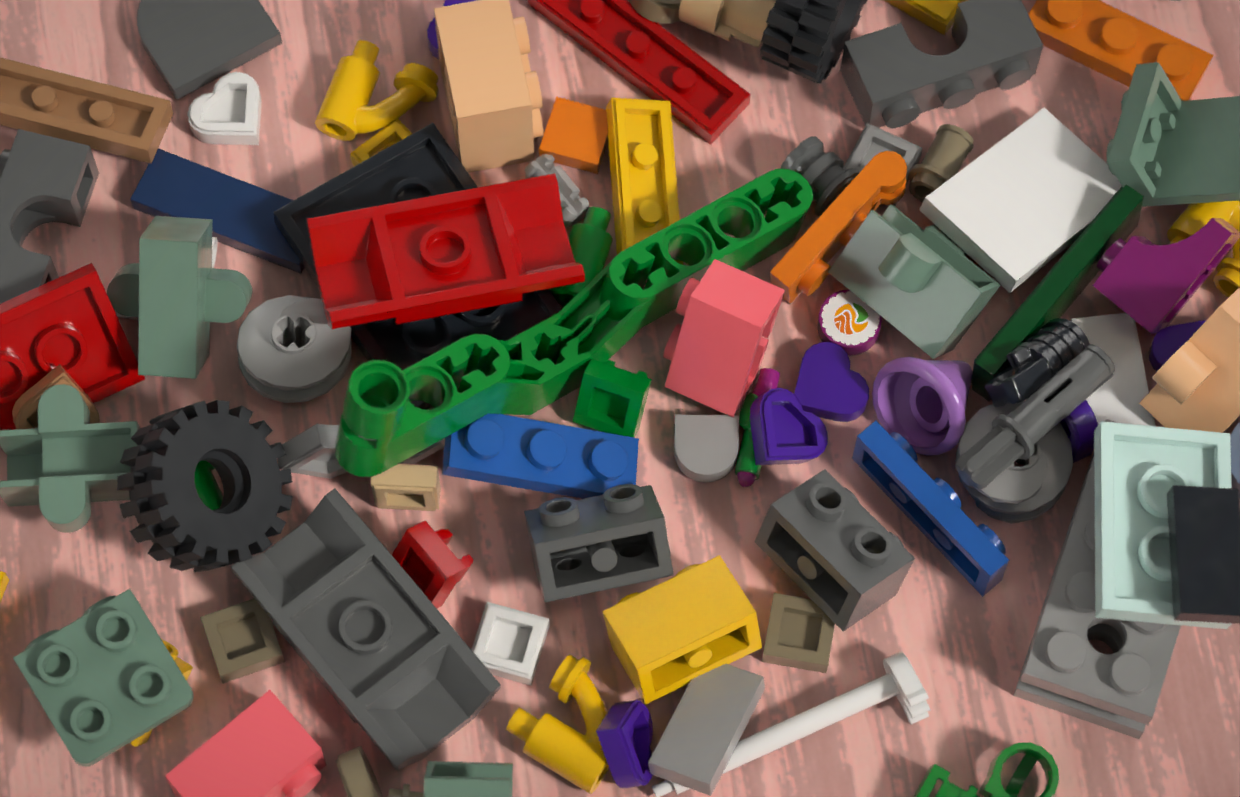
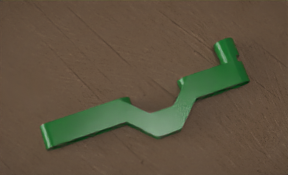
(552, 356)

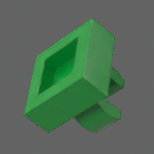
(611, 399)

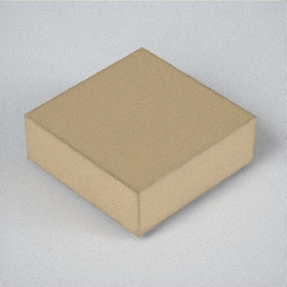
(407, 488)

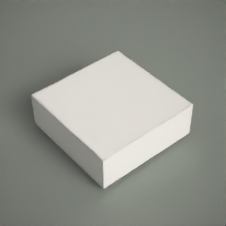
(510, 642)

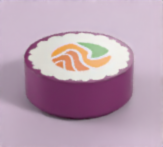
(848, 322)

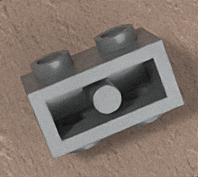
(598, 542)
(834, 549)

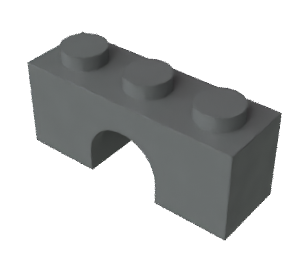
(898, 82)
(39, 184)

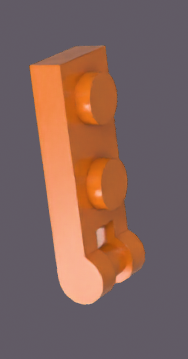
(807, 261)

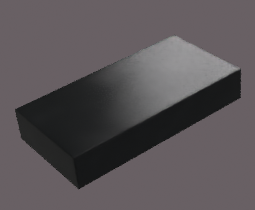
(1205, 553)

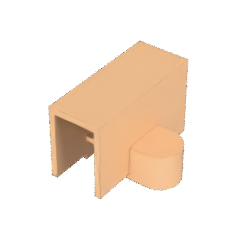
(1202, 378)

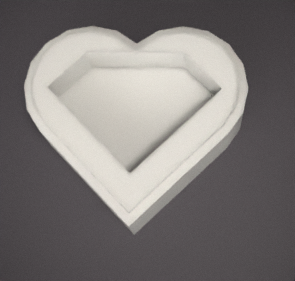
(228, 113)

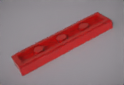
(651, 61)

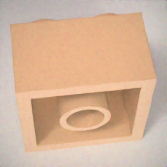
(489, 83)

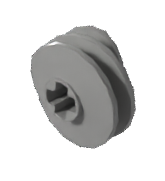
(291, 350)
(1025, 490)

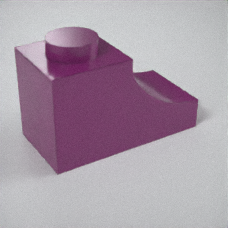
(1158, 280)

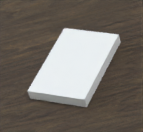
(1023, 199)

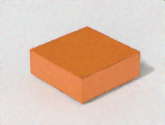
(576, 135)

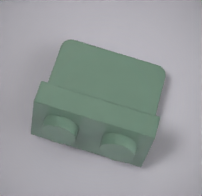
(1173, 146)
(105, 678)

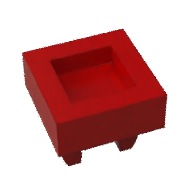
(430, 561)

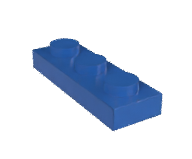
(540, 456)
(931, 507)

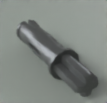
(1017, 432)

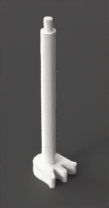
(898, 681)

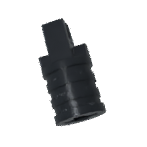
(1036, 361)

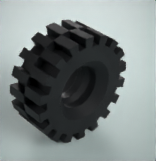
(809, 35)
(166, 495)

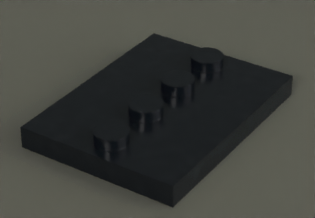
(407, 171)

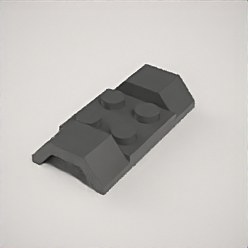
(368, 633)

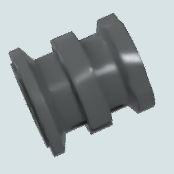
(821, 170)

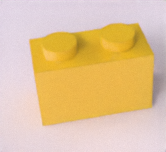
(682, 628)

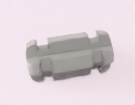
(572, 205)

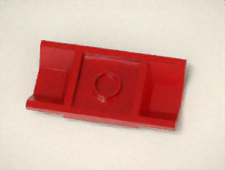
(442, 253)

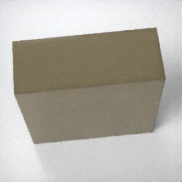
(798, 634)
(242, 640)

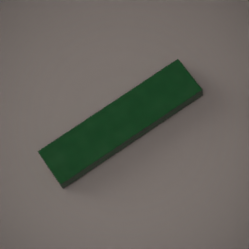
(1061, 284)

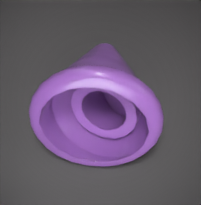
(923, 401)

